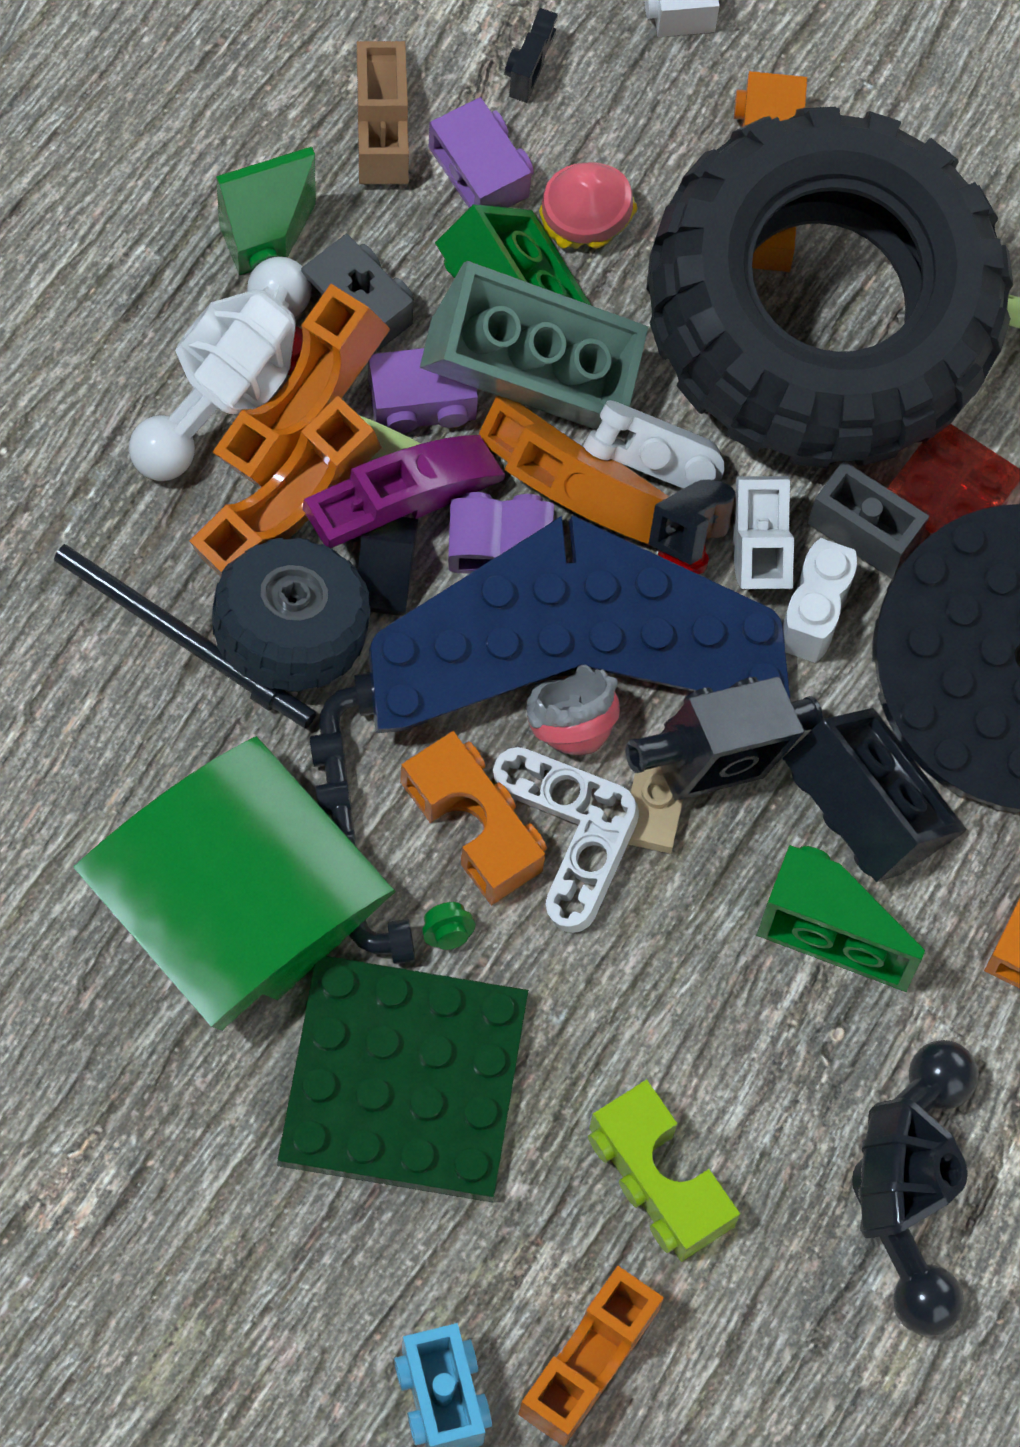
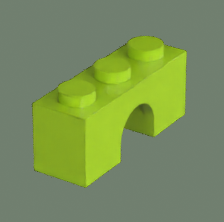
(683, 1213)

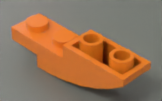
(568, 473)

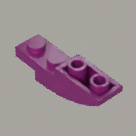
(400, 484)

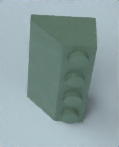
(533, 345)

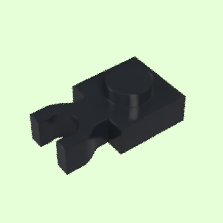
(526, 63)

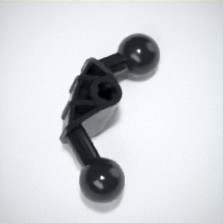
(912, 1172)

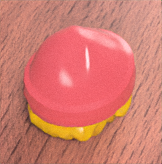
(587, 205)

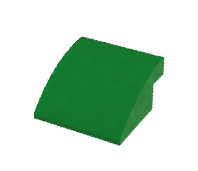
(234, 882)

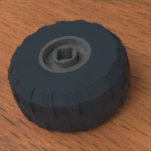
(291, 614)

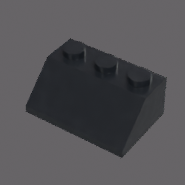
(872, 793)

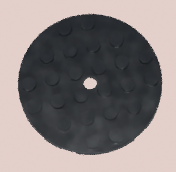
(950, 656)

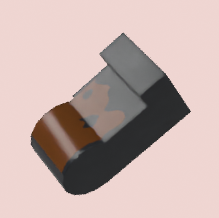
(695, 516)

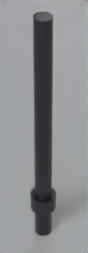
(181, 634)

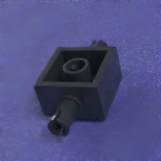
(725, 737)

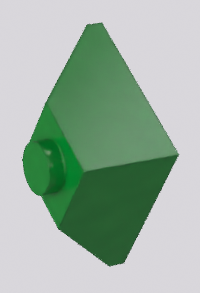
(266, 207)

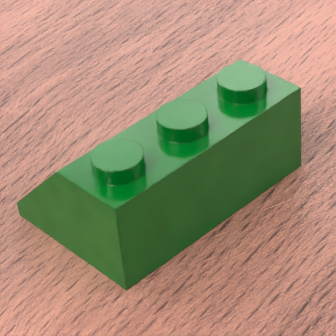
(510, 244)

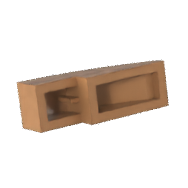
(382, 112)

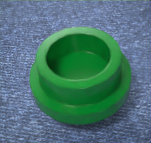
(447, 926)

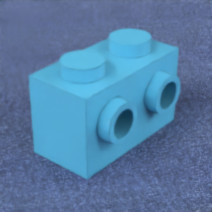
(439, 1374)

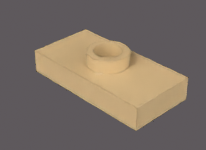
(657, 811)

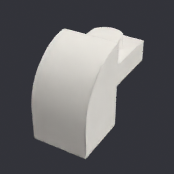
(762, 533)

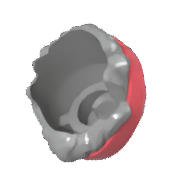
(575, 711)

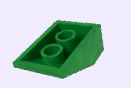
(834, 918)

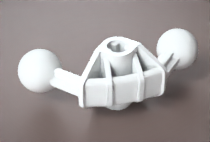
(232, 359)

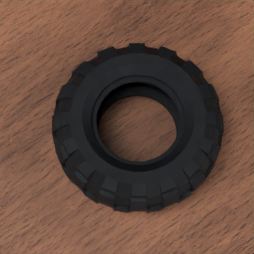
(853, 177)

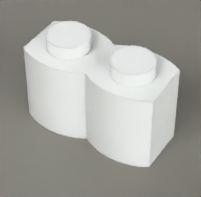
(818, 599)

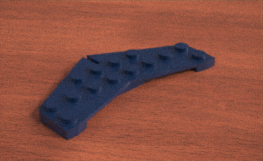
(540, 617)

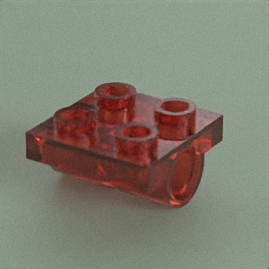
(954, 478)

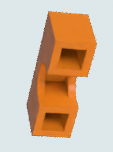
(452, 778)
(591, 1356)

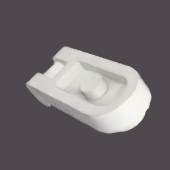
(654, 447)

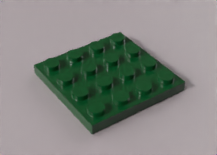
(403, 1078)

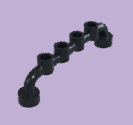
(335, 800)

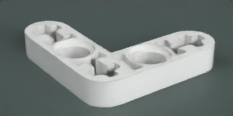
(592, 828)

